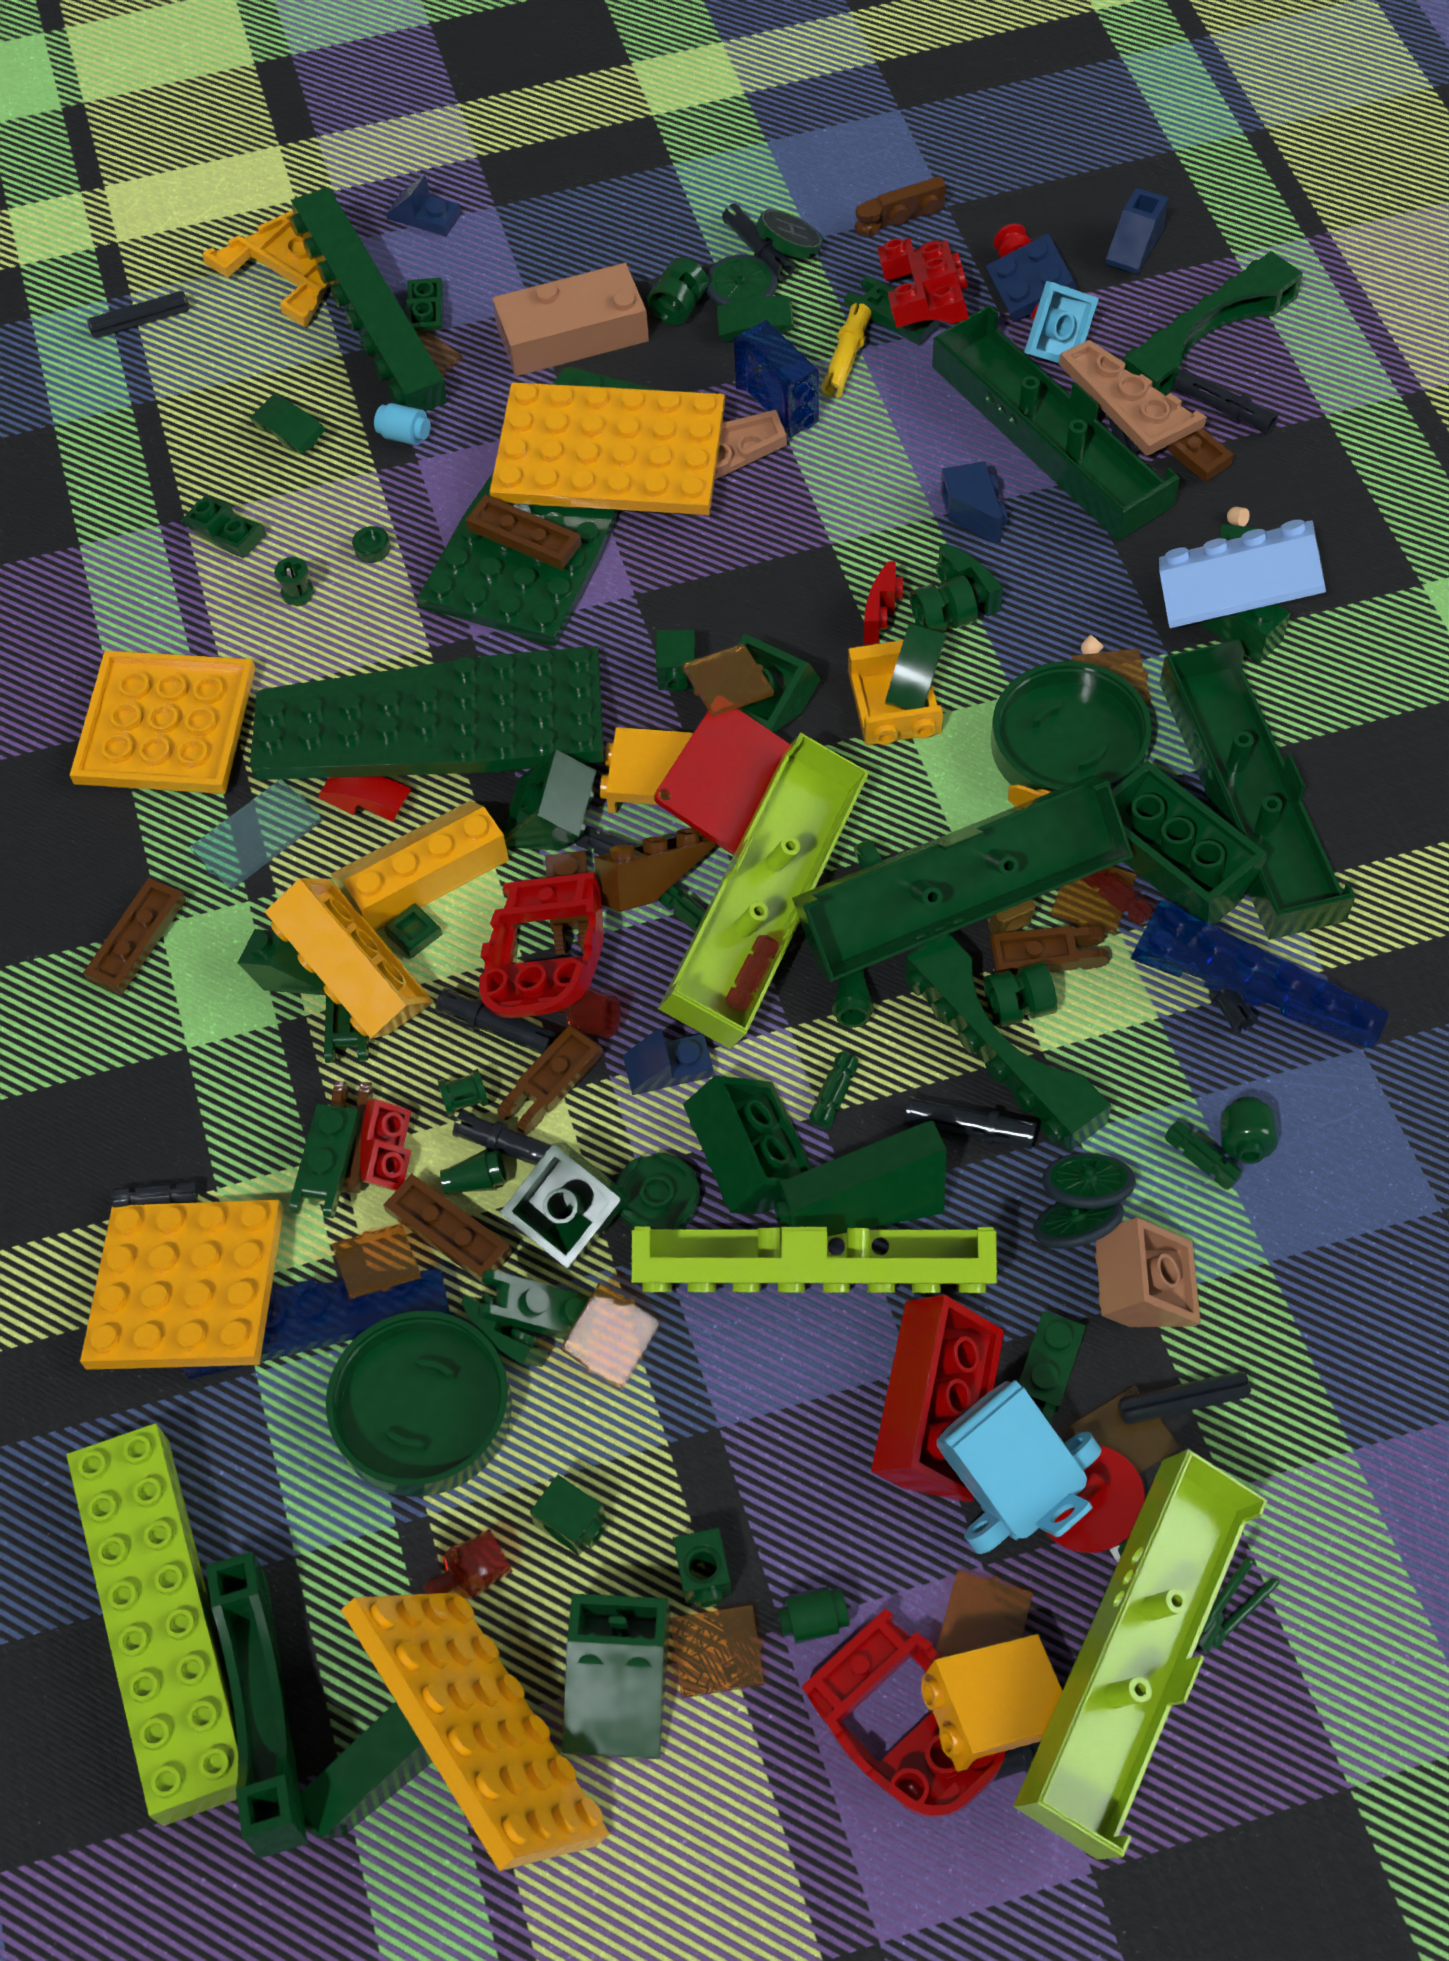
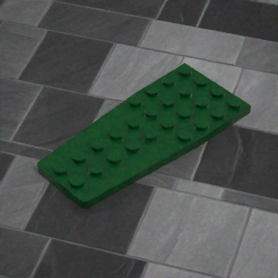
(508, 588)
(433, 718)

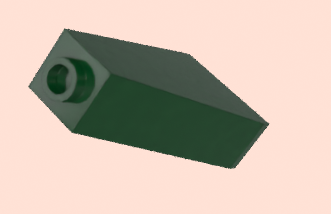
(871, 1186)
(364, 1776)

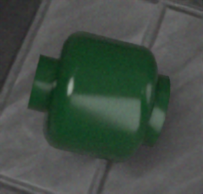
(1248, 1130)

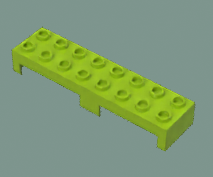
(774, 861)
(802, 1257)
(158, 1623)
(1137, 1655)

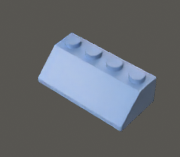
(1241, 573)

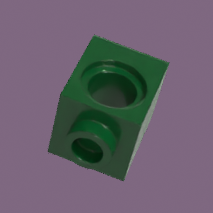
(673, 651)
(569, 1516)
(699, 1548)

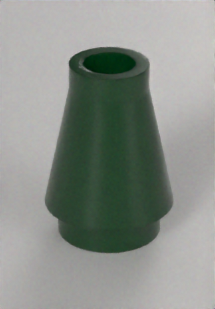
(852, 1001)
(477, 1173)

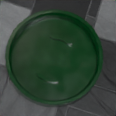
(1069, 725)
(419, 1403)

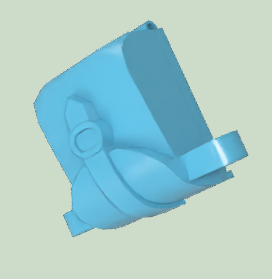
(1017, 1467)

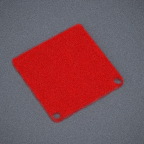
(722, 776)

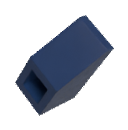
(1137, 230)
(972, 500)

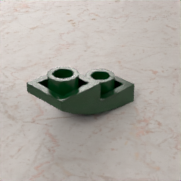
(425, 304)
(744, 314)
(288, 423)
(220, 526)
(984, 585)
(915, 668)
(509, 1339)

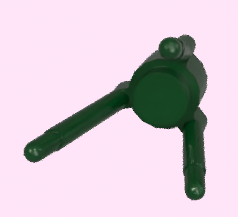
(1214, 1634)

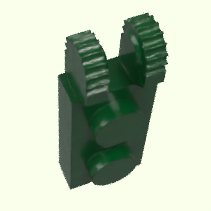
(1051, 1361)

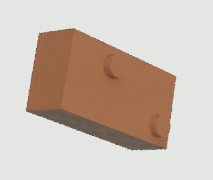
(570, 319)

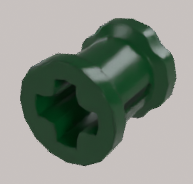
(299, 574)
(463, 1092)

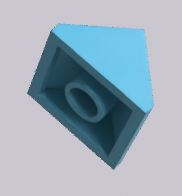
(1060, 321)

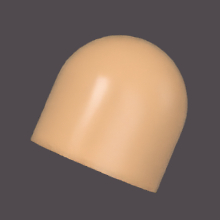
(1238, 516)
(1091, 645)

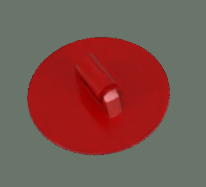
(1116, 1502)

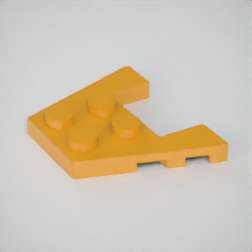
(285, 254)

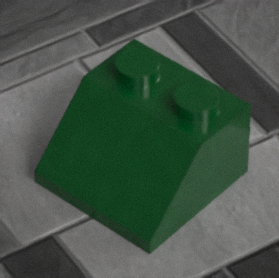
(790, 679)
(549, 804)

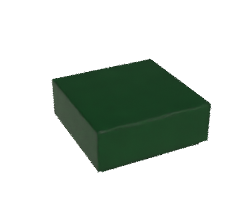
(413, 930)

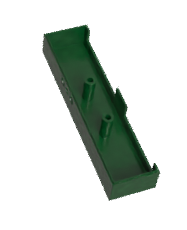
(1052, 426)
(1253, 788)
(963, 877)

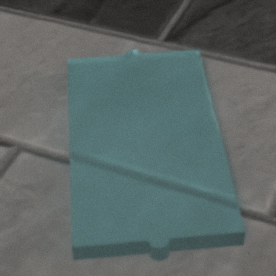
(255, 834)

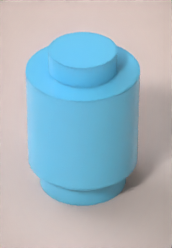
(402, 423)

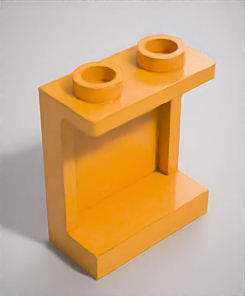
(870, 677)
(639, 764)
(991, 1698)

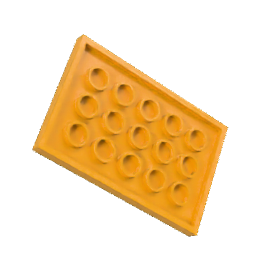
(609, 448)
(477, 1727)

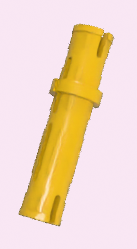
(851, 339)

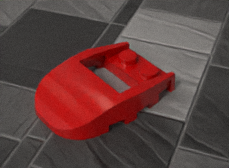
(545, 984)
(917, 1768)

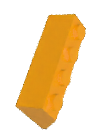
(423, 864)
(347, 956)

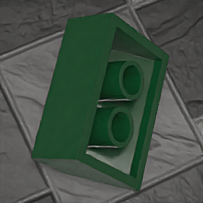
(746, 1141)

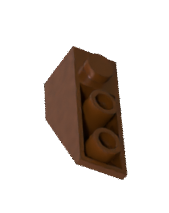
(646, 871)

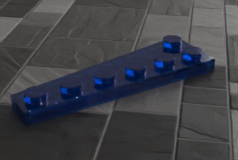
(1188, 945)
(324, 1315)

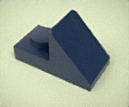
(422, 211)
(664, 1064)

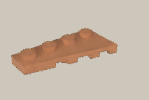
(1130, 399)
(749, 440)

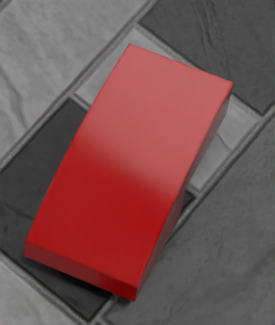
(881, 602)
(372, 793)
(382, 1144)

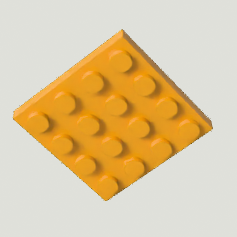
(163, 722)
(183, 1285)

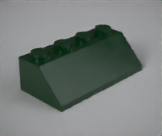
(1185, 845)

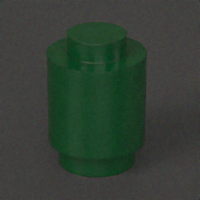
(813, 1614)

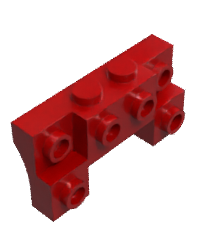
(937, 281)

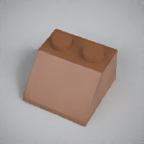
(1147, 1277)

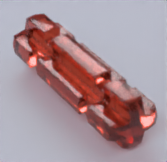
(1120, 896)
(752, 973)

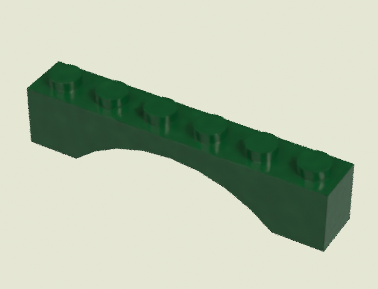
(1256, 292)
(1060, 1100)
(267, 1769)

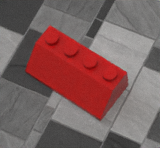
(939, 1371)

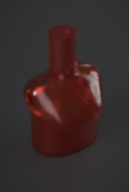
(594, 1013)
(471, 1567)

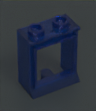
(786, 381)

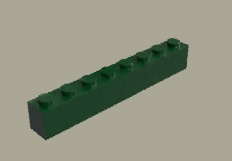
(367, 301)

